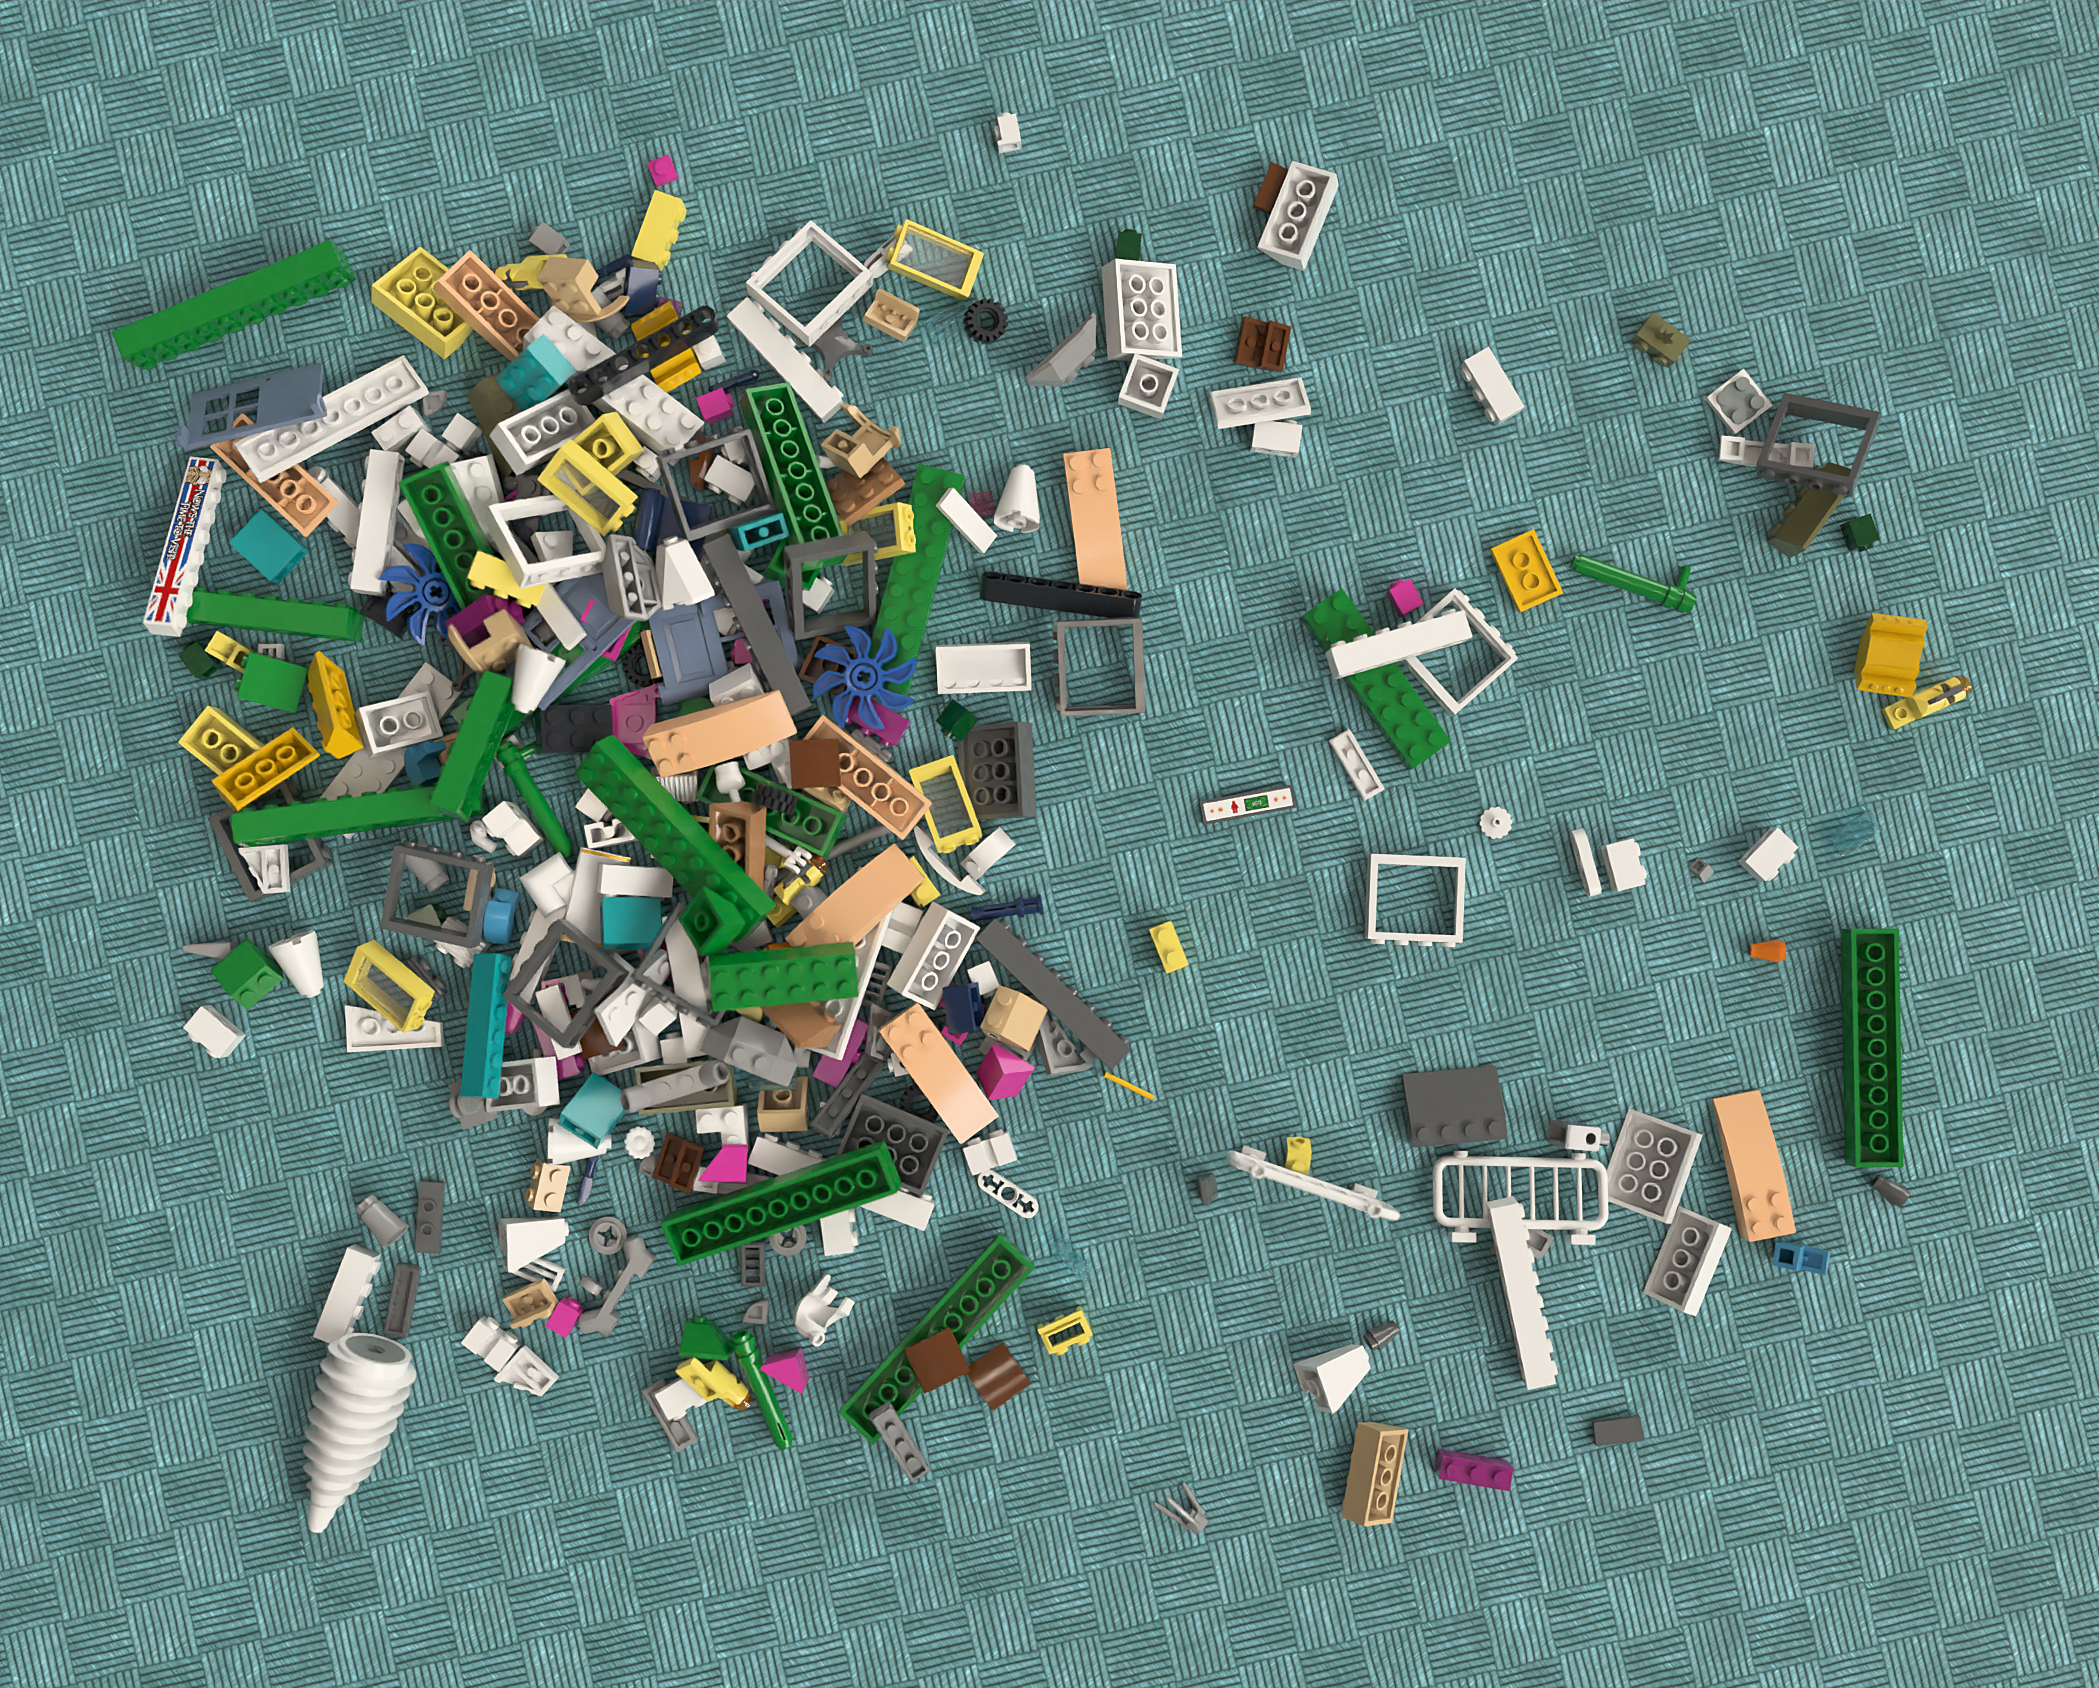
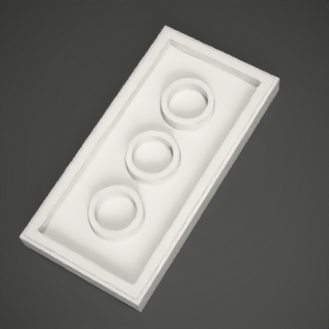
(1260, 403)

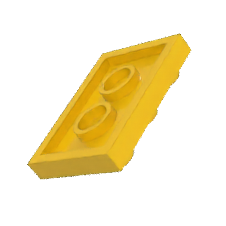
(1526, 571)

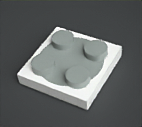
(1738, 402)

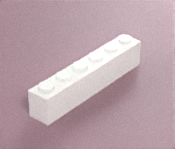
(785, 359)
(346, 518)
(377, 522)
(1398, 644)
(536, 933)
(689, 984)

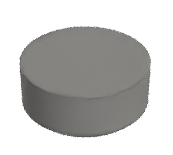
(591, 1285)

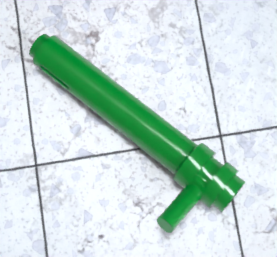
(1667, 595)
(516, 768)
(749, 1358)

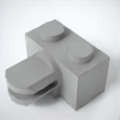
(468, 1110)

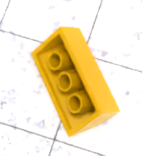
(333, 707)
(264, 769)

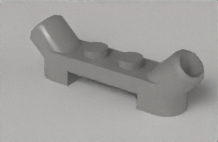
(674, 1086)
(606, 1318)

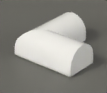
(540, 883)

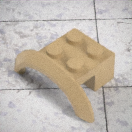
(569, 287)
(863, 449)
(497, 650)

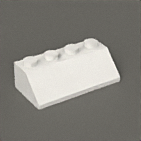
(1298, 215)
(1687, 1261)

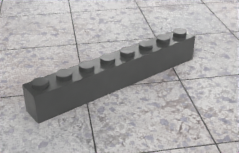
(755, 623)
(1053, 994)

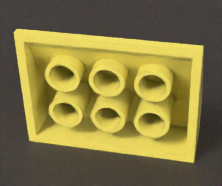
(409, 299)

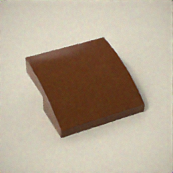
(1270, 188)
(1262, 344)
(701, 466)
(814, 763)
(594, 1040)
(679, 1162)
(936, 1360)
(998, 1376)

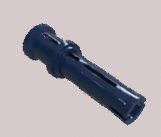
(1018, 907)

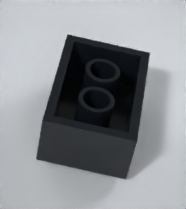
(571, 728)

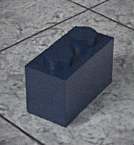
(641, 286)
(963, 1008)

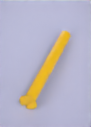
(1127, 1085)

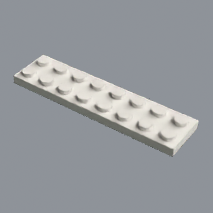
(348, 412)
(381, 771)
(847, 1008)

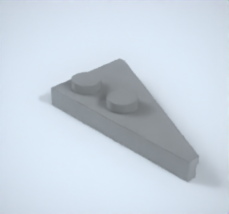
(1056, 1049)

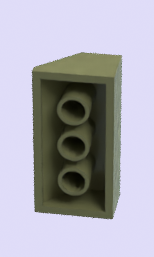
(492, 407)
(1806, 515)
(714, 1097)

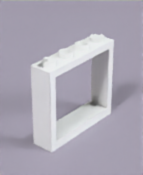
(836, 308)
(547, 571)
(1490, 635)
(1404, 938)

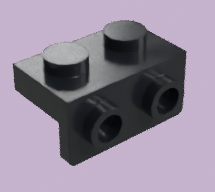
(375, 611)

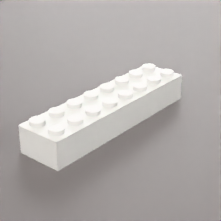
(641, 404)

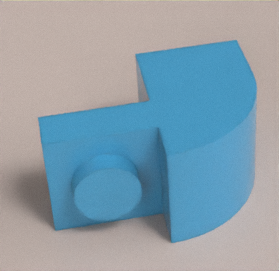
(422, 762)
(499, 916)
(1800, 1257)

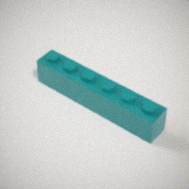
(485, 1026)

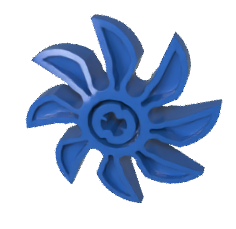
(420, 594)
(870, 666)

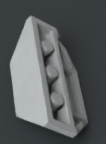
(1067, 358)
(630, 580)
(752, 1049)

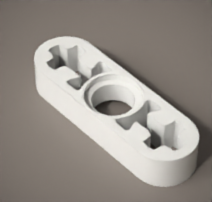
(1585, 862)
(1009, 1203)

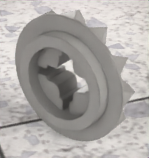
(598, 1239)
(790, 1247)

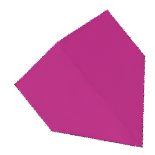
(728, 1165)

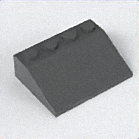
(999, 770)
(1454, 1106)
(909, 1138)

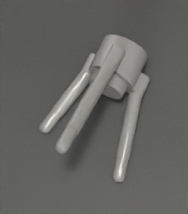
(1192, 1518)

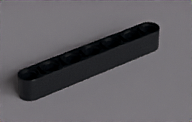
(639, 366)
(1059, 595)

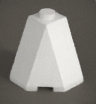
(680, 574)
(529, 1238)
(1333, 1375)

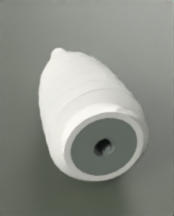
(353, 1417)

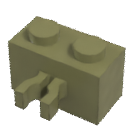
(1660, 340)

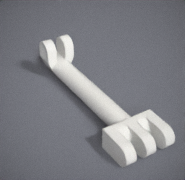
(791, 856)

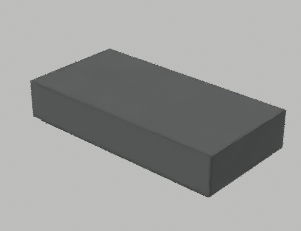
(1617, 1430)

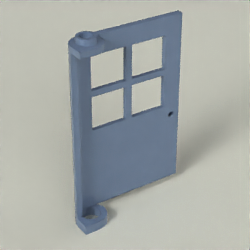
(283, 401)
(601, 631)
(692, 648)

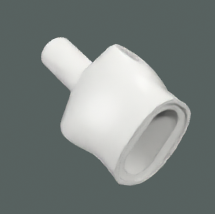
(729, 780)

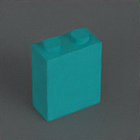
(758, 531)
(269, 546)
(629, 922)
(593, 1110)

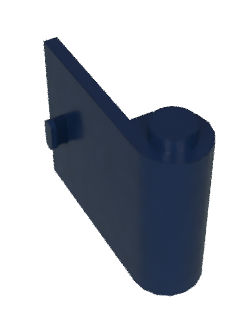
(657, 521)

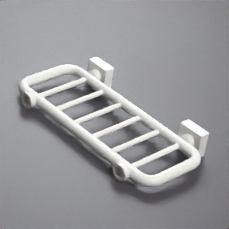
(1577, 1160)
(1360, 1197)

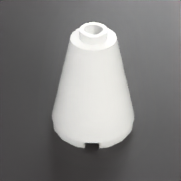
(1019, 502)
(533, 676)
(300, 961)
(567, 1147)

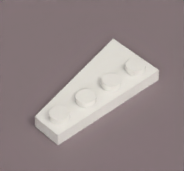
(628, 1001)
(372, 1032)

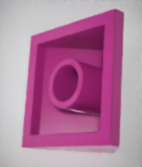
(1003, 1073)
(788, 1368)

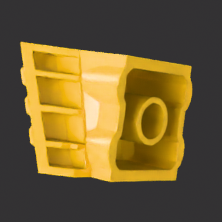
(677, 369)
(1890, 655)

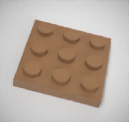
(857, 496)

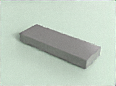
(679, 1431)

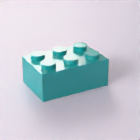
(535, 374)

